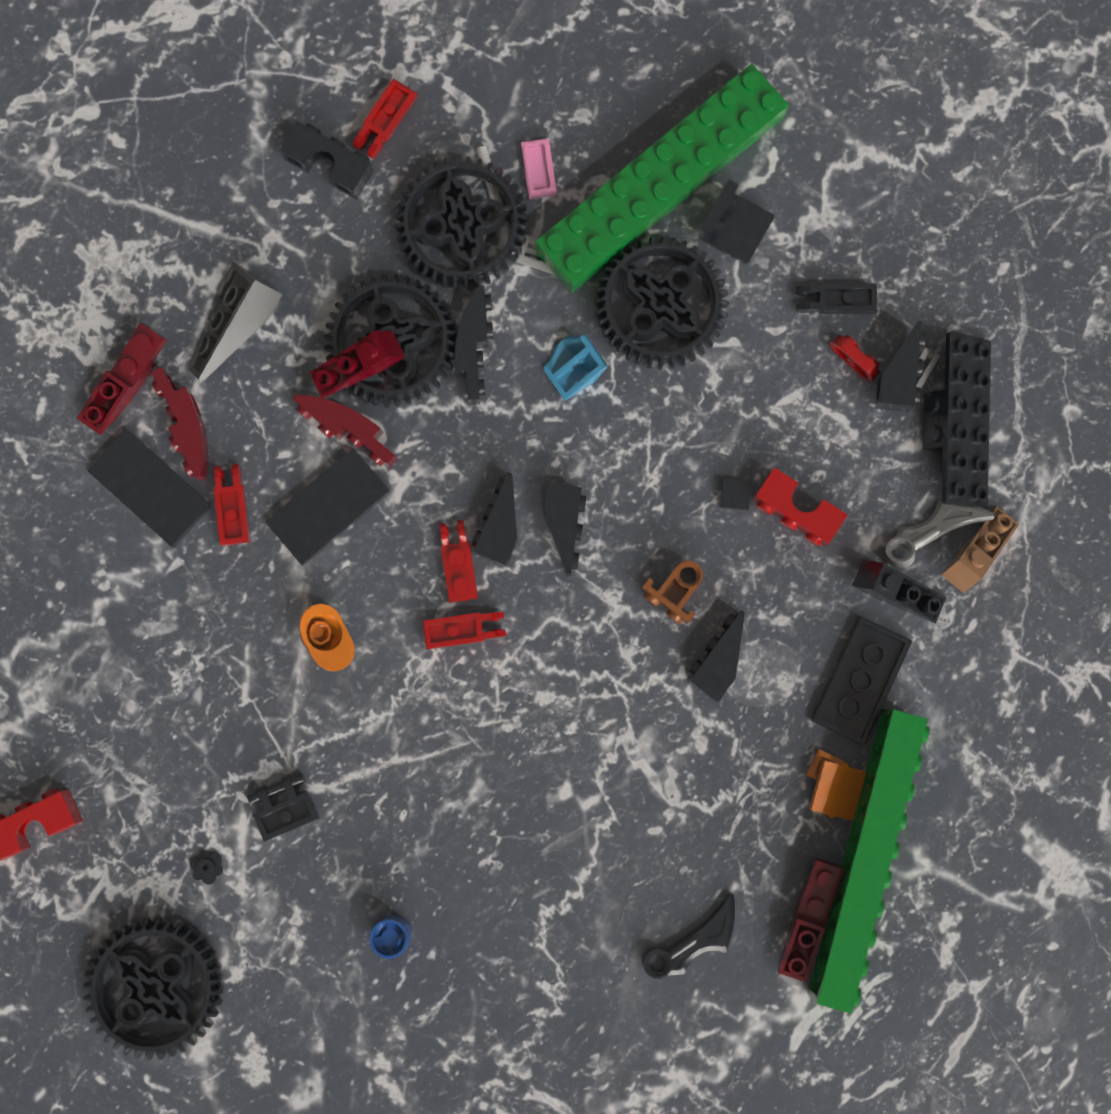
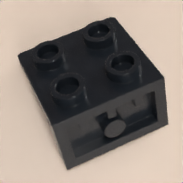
(735, 224)

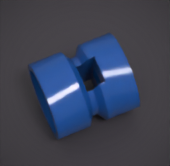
(390, 936)

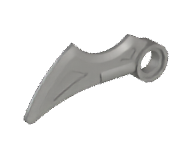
(941, 522)

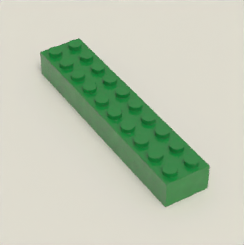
(661, 178)
(867, 860)

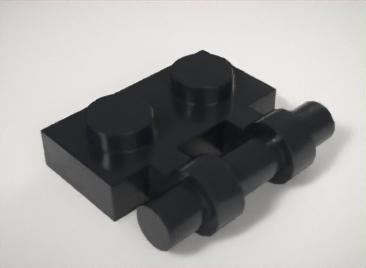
(286, 815)

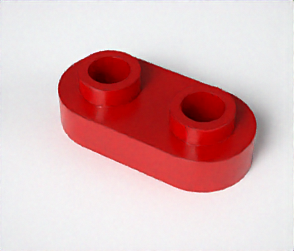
(864, 365)

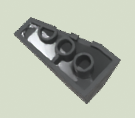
(242, 310)

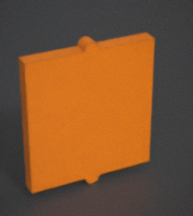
(837, 790)

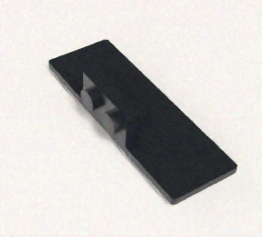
(959, 421)

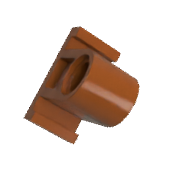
(675, 592)

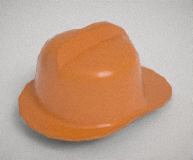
(326, 637)

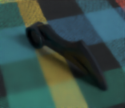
(711, 936)

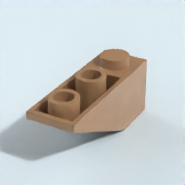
(980, 551)

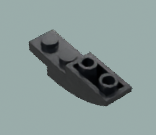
(473, 335)

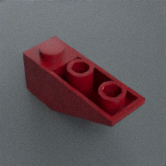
(357, 362)

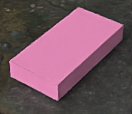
(538, 168)

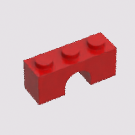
(776, 498)
(55, 812)

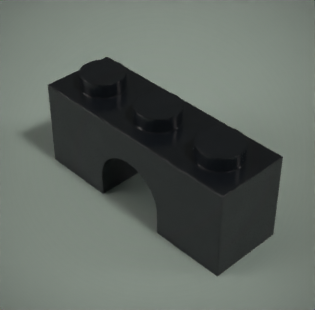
(307, 146)

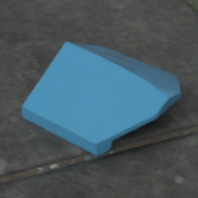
(574, 365)

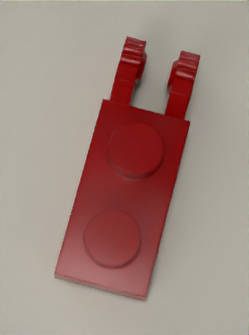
(385, 116)
(231, 508)
(458, 565)
(460, 630)

